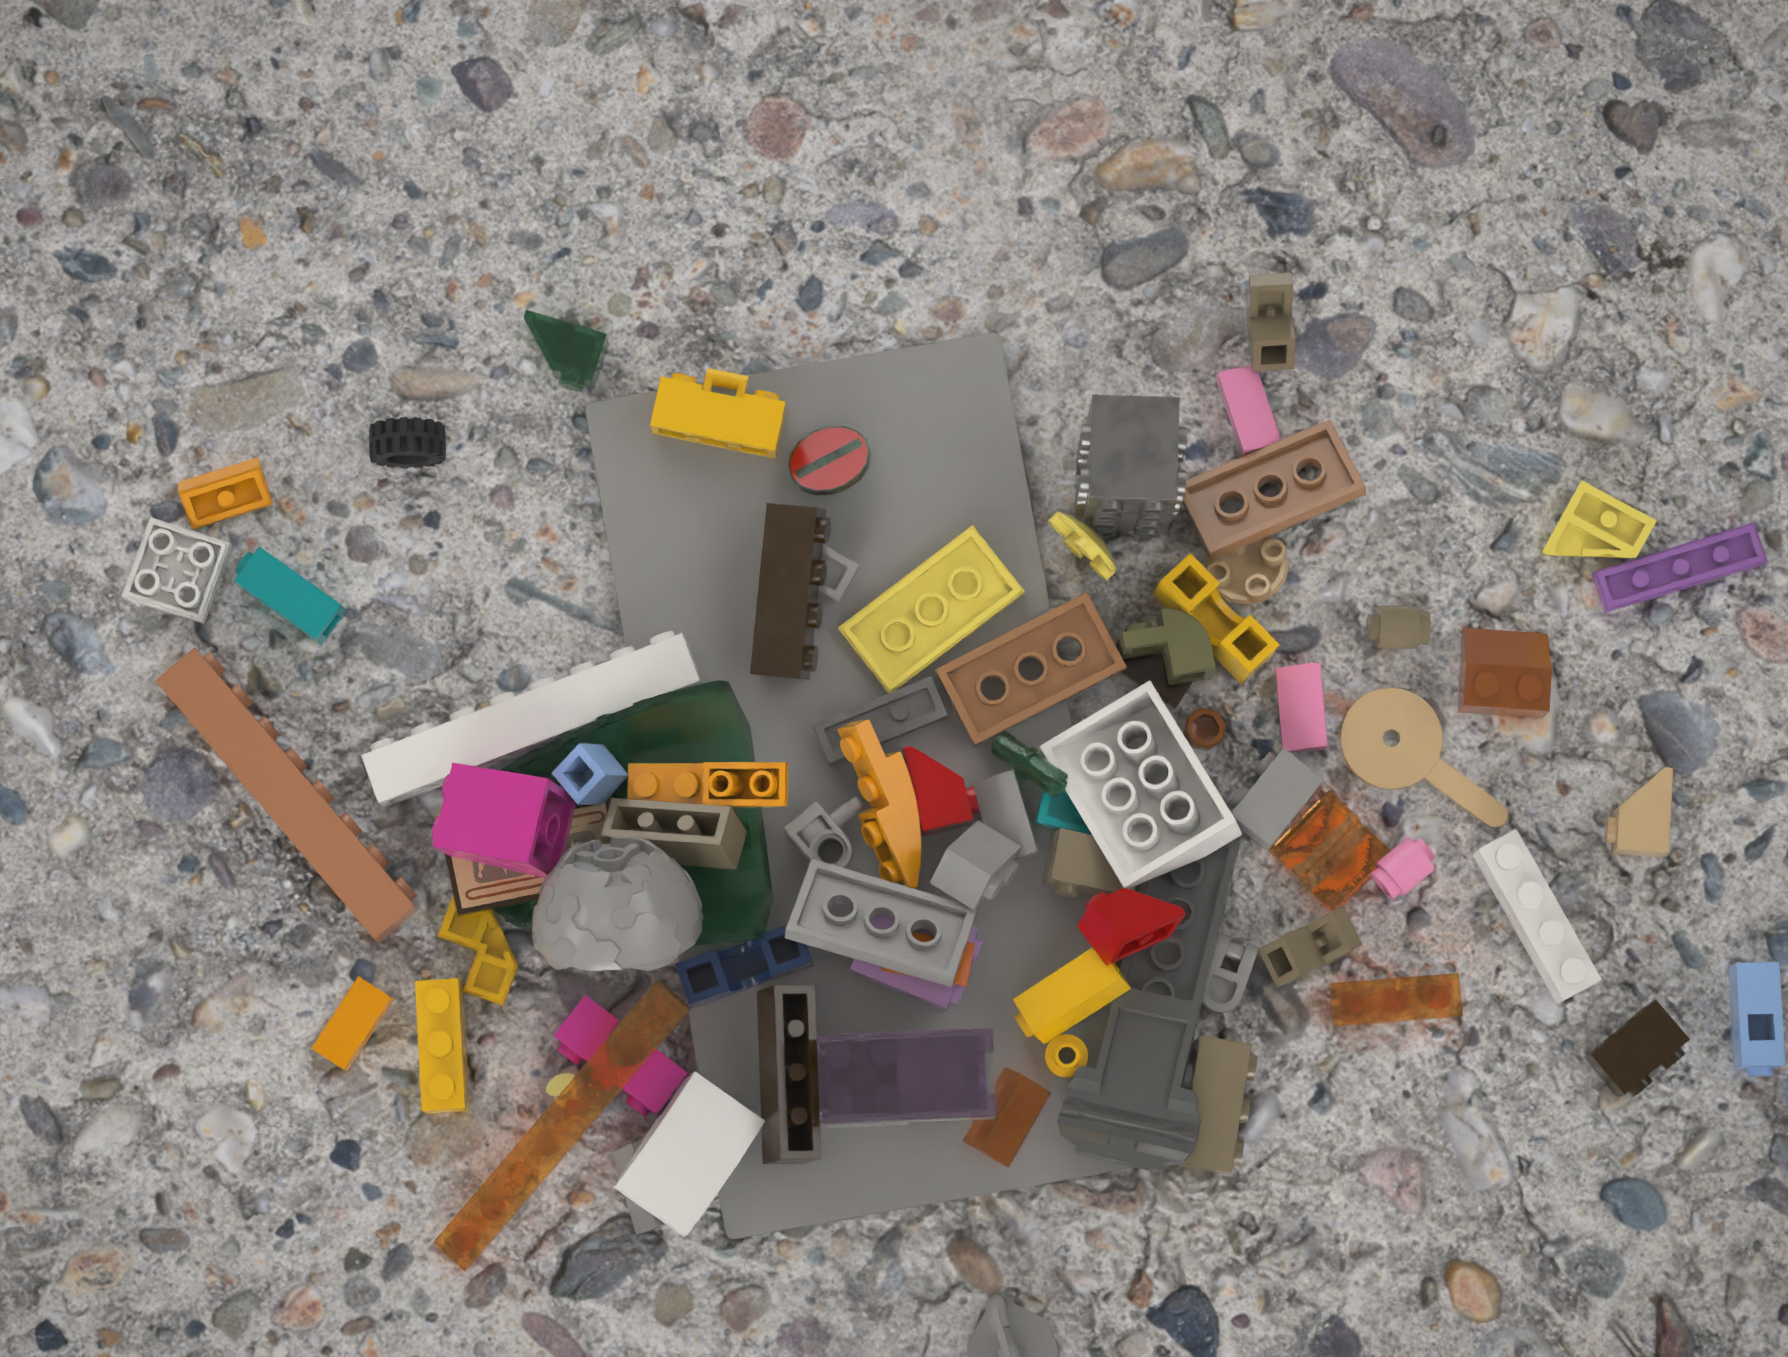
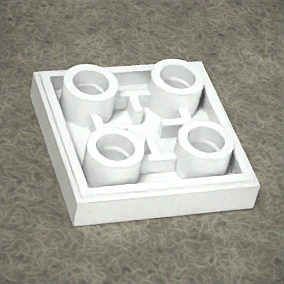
(177, 570)

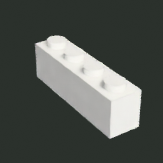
(1536, 916)

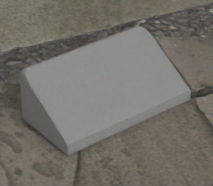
(1004, 810)

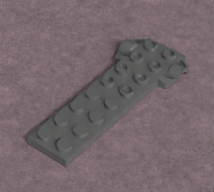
(1134, 1099)

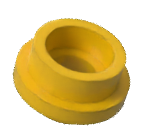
(1065, 1041)

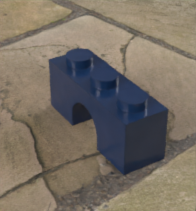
(741, 967)

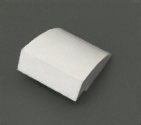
(689, 1153)

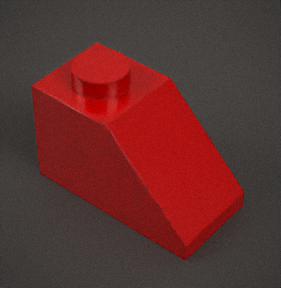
(939, 794)
(1127, 923)

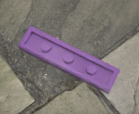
(1679, 568)

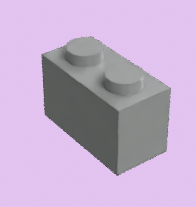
(1274, 798)
(977, 865)

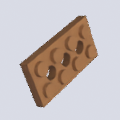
(1279, 464)
(1035, 640)

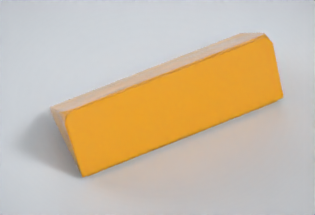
(224, 493)
(352, 1024)

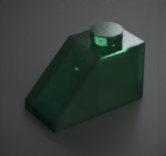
(569, 350)

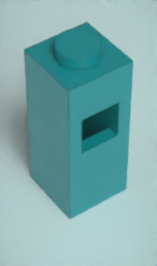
(288, 595)

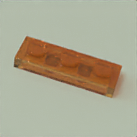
(1395, 1000)

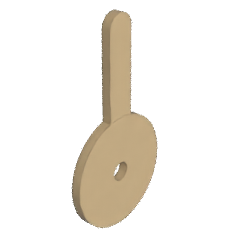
(1415, 754)

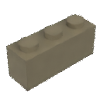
(684, 831)
(1219, 1083)

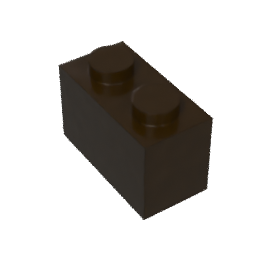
(1638, 1049)

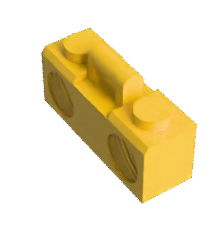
(719, 420)

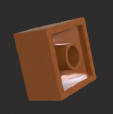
(1504, 673)

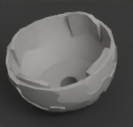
(616, 908)

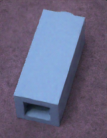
(1756, 1017)

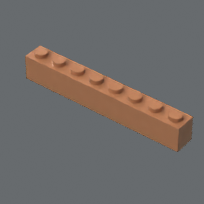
(287, 795)

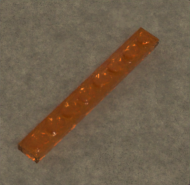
(562, 1125)

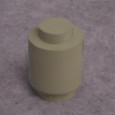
(1399, 627)

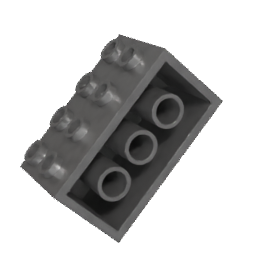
(1130, 465)

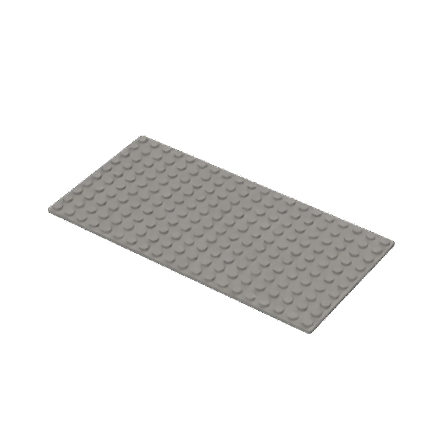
(688, 561)

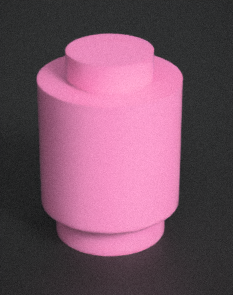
(1403, 867)

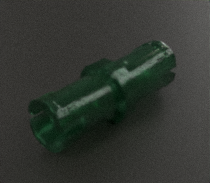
(1029, 764)

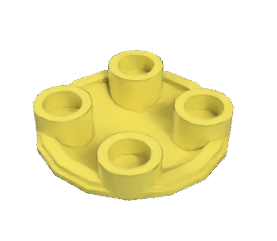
(1084, 542)

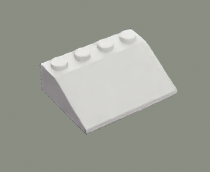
(1141, 788)

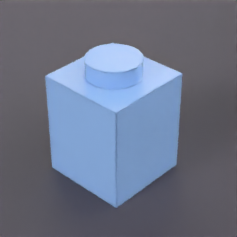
(590, 774)

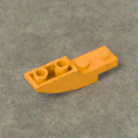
(711, 783)
(893, 819)

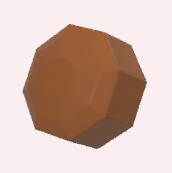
(1204, 729)

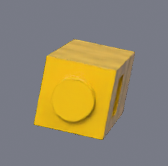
(1068, 996)

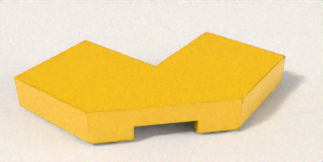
(494, 961)

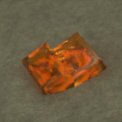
(1330, 852)

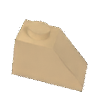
(1643, 820)

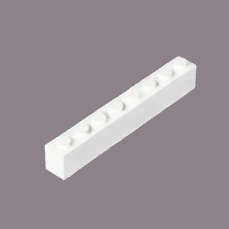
(528, 720)

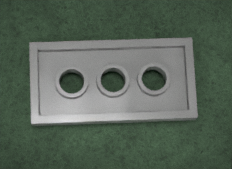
(887, 948)

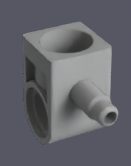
(817, 828)

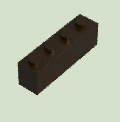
(789, 591)
(788, 1074)

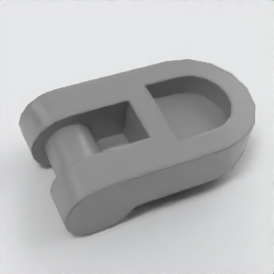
(1224, 987)

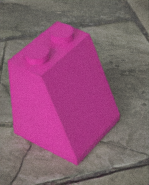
(503, 819)

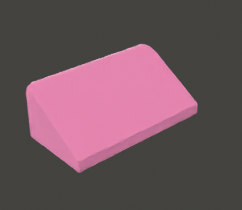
(1247, 409)
(1301, 707)

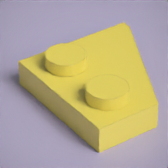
(1598, 527)

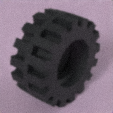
(407, 442)

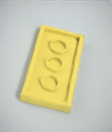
(931, 610)

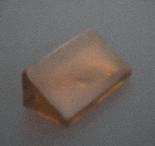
(1017, 1108)

